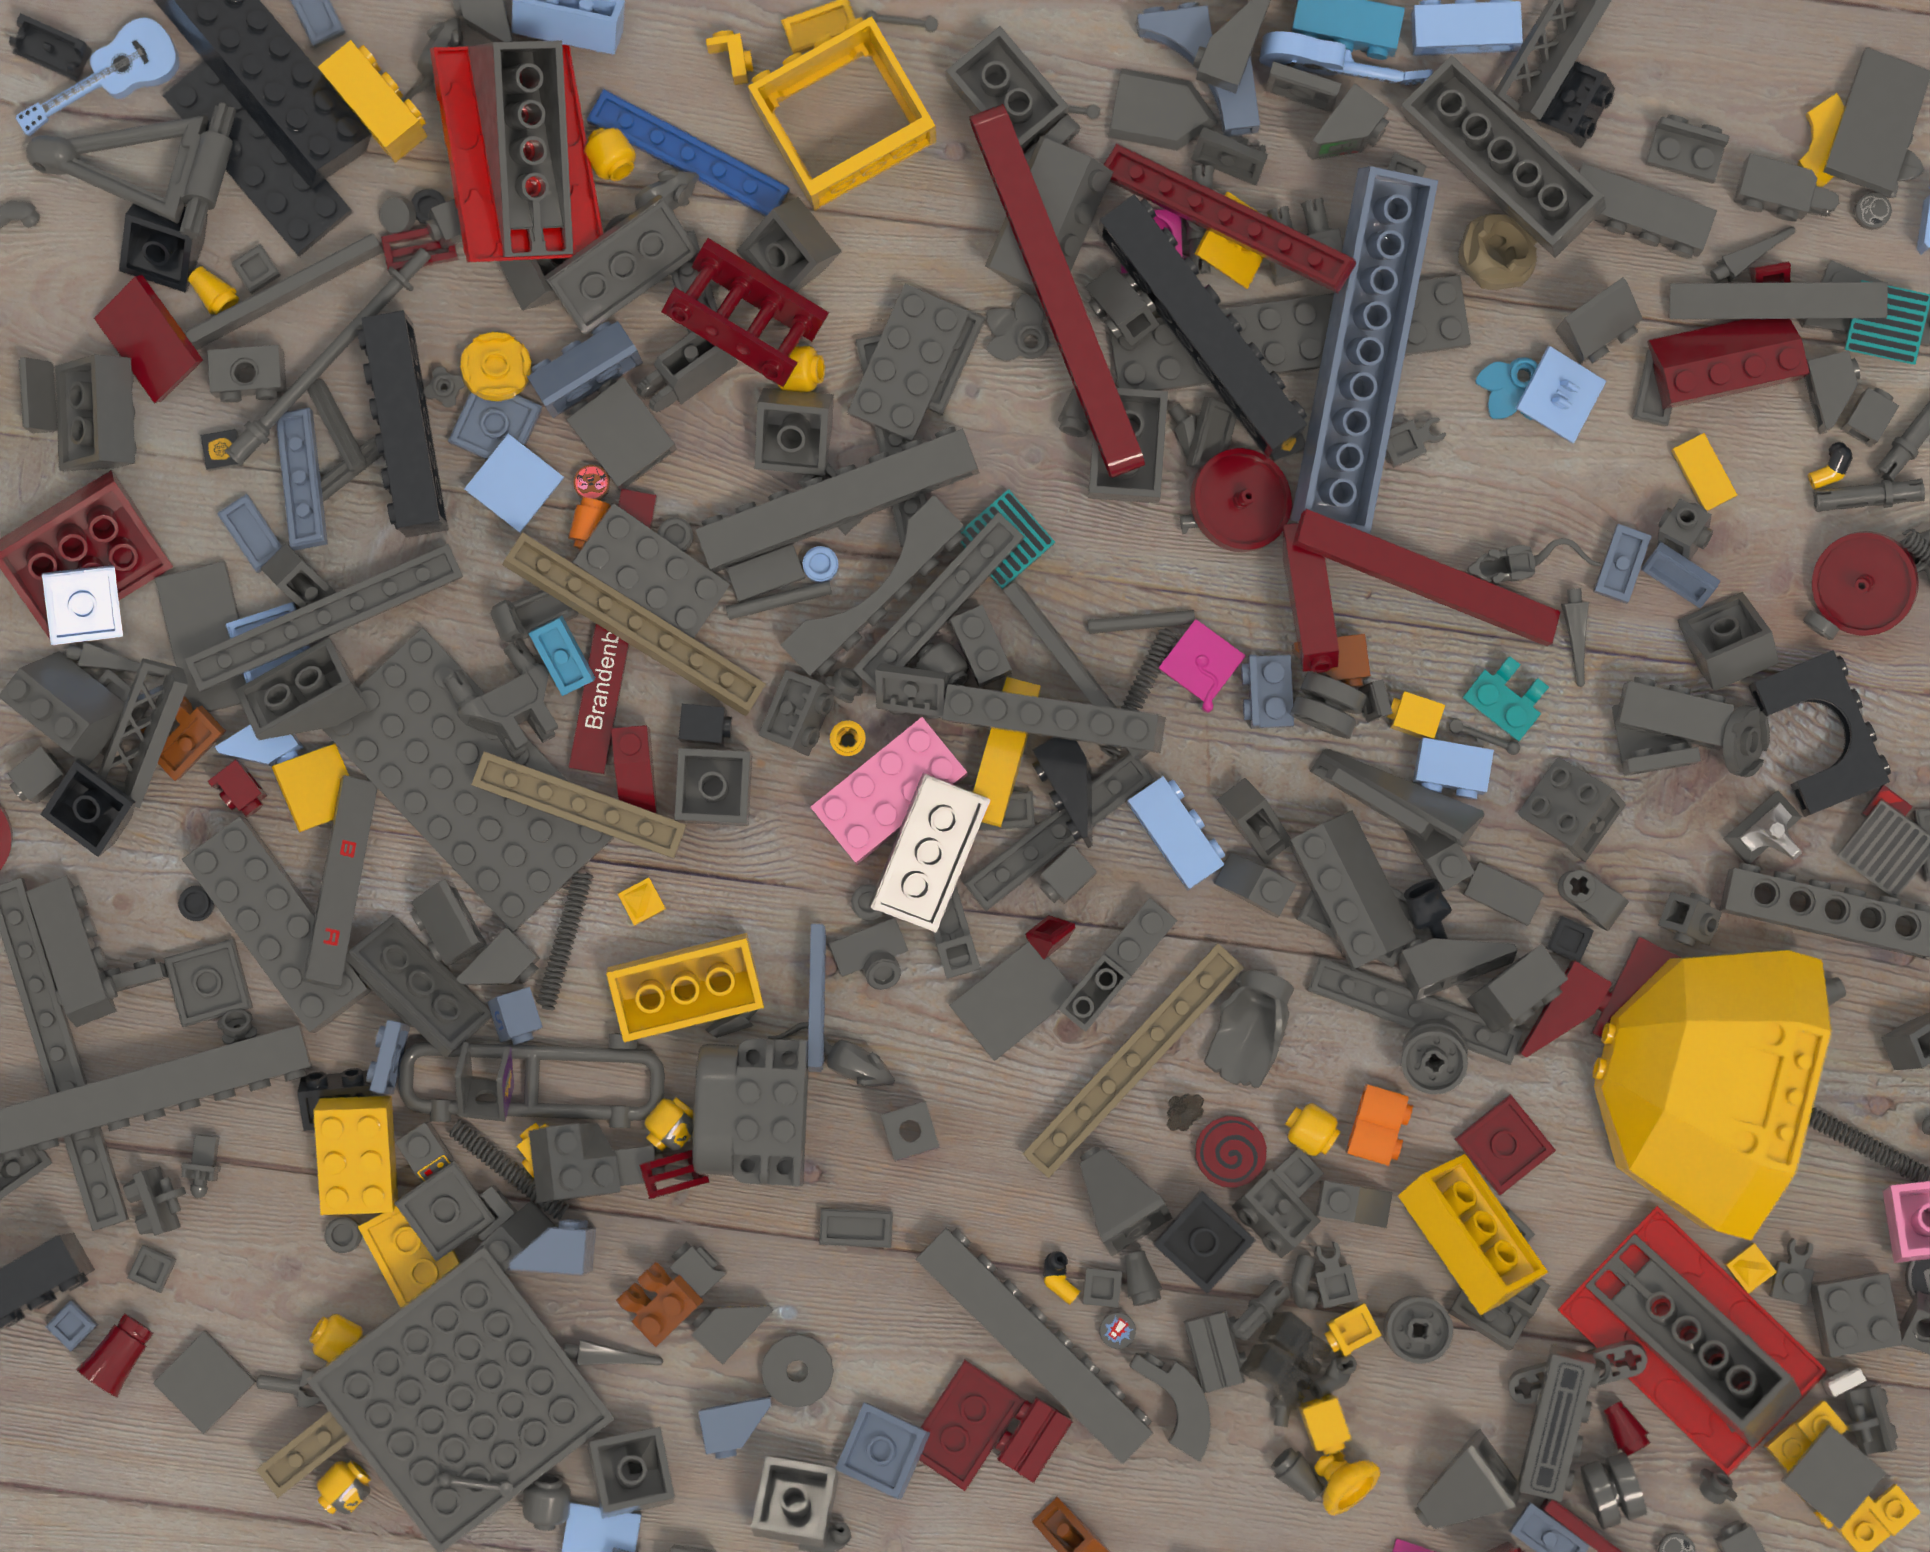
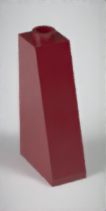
(1310, 605)

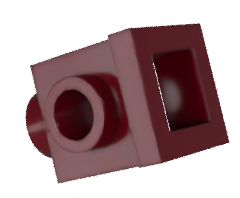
(239, 788)

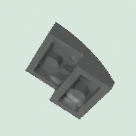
(1506, 1321)

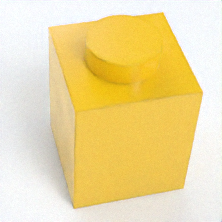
(1416, 715)

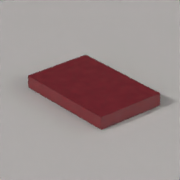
(150, 336)
(1639, 967)
(967, 1424)

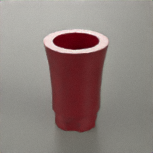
(116, 1355)

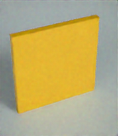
(1229, 257)
(311, 785)

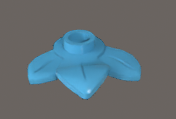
(1505, 386)

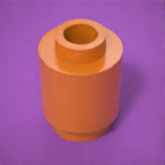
(585, 519)

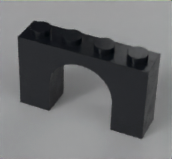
(1824, 683)

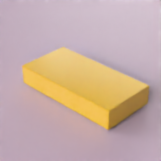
(810, 26)
(1704, 472)

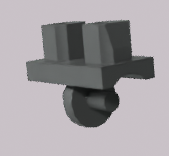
(158, 1200)
(1870, 1420)

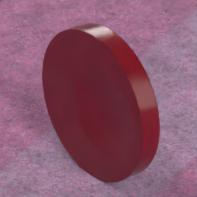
(1240, 500)
(1865, 583)

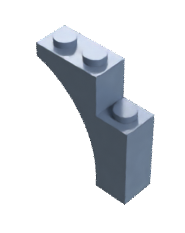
(1185, 32)

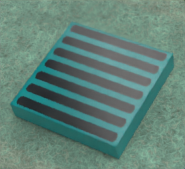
(1897, 335)
(1034, 545)

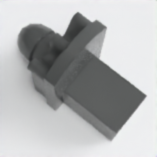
(202, 1165)

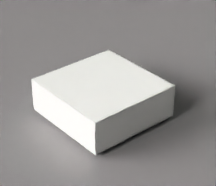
(1843, 1381)

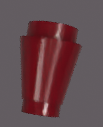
(1626, 1429)

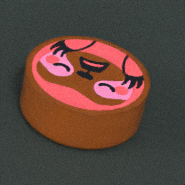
(592, 482)

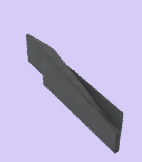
(1398, 799)

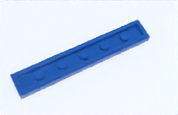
(688, 154)

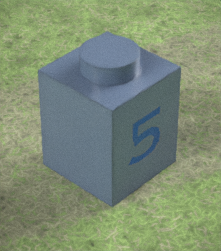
(515, 1016)

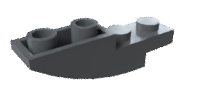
(1117, 964)

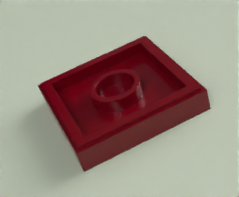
(1504, 1144)

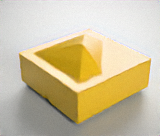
(641, 901)
(1750, 1268)

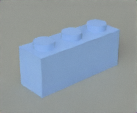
(577, 23)
(1466, 27)
(1177, 832)

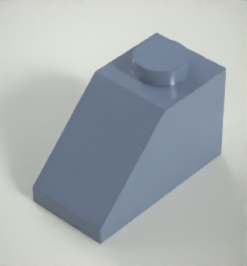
(731, 1425)

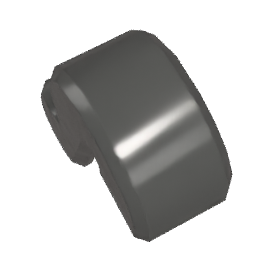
(518, 618)

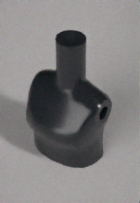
(1428, 907)

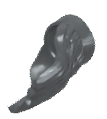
(1250, 1028)

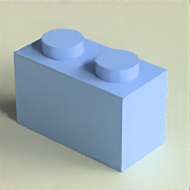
(1453, 767)

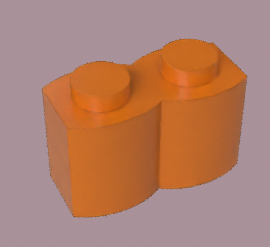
(1378, 1125)

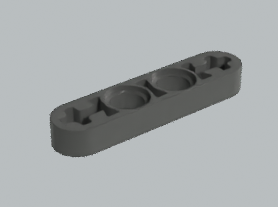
(1608, 1376)

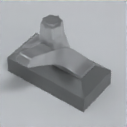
(1766, 828)

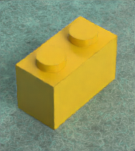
(1325, 1424)

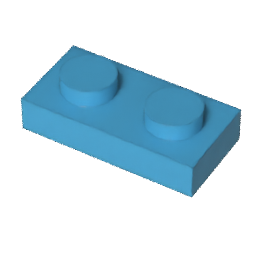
(562, 655)

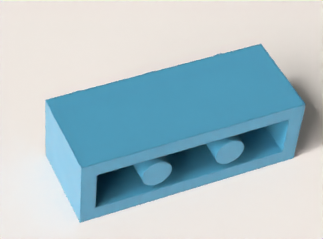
(1356, 23)

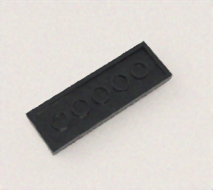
(259, 168)

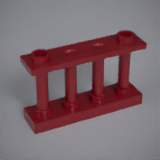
(759, 290)

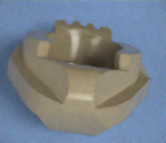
(1497, 252)

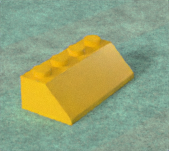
(685, 987)
(1472, 1233)

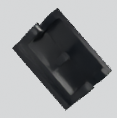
(50, 48)

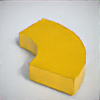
(1824, 124)

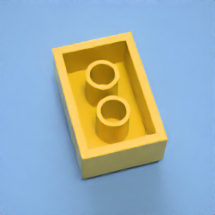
(375, 99)
(356, 1155)

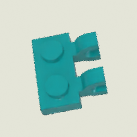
(1501, 704)

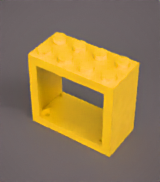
(829, 55)

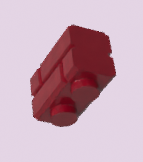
(1033, 1439)

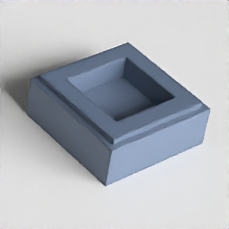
(71, 1325)

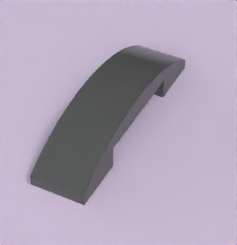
(955, 940)

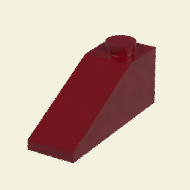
(634, 766)
(1579, 1000)

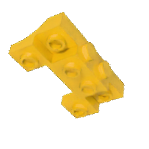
(1873, 1519)

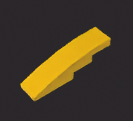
(1002, 760)

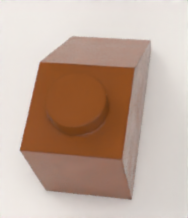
(1353, 660)
(1066, 1530)

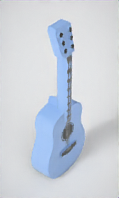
(135, 59)
(1328, 59)

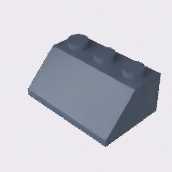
(584, 367)
(560, 1250)

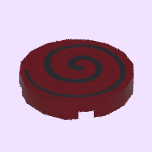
(1230, 1151)

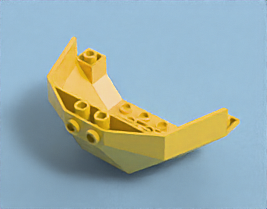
(1716, 1082)

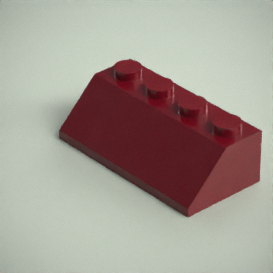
(1726, 360)

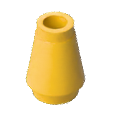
(212, 291)
(847, 728)

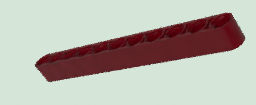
(1057, 291)

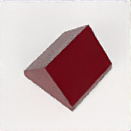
(1771, 273)
(1050, 935)

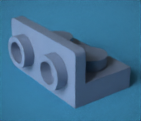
(1269, 691)

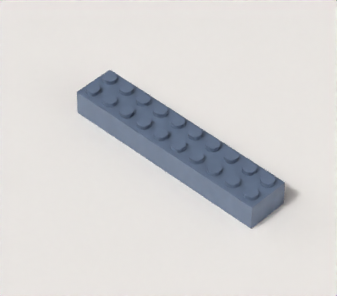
(1365, 347)

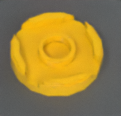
(495, 366)

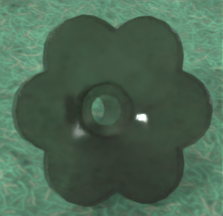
(1184, 1111)

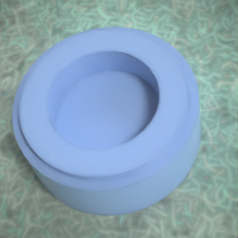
(820, 564)

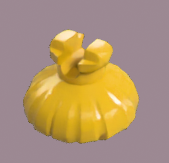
(1346, 1482)

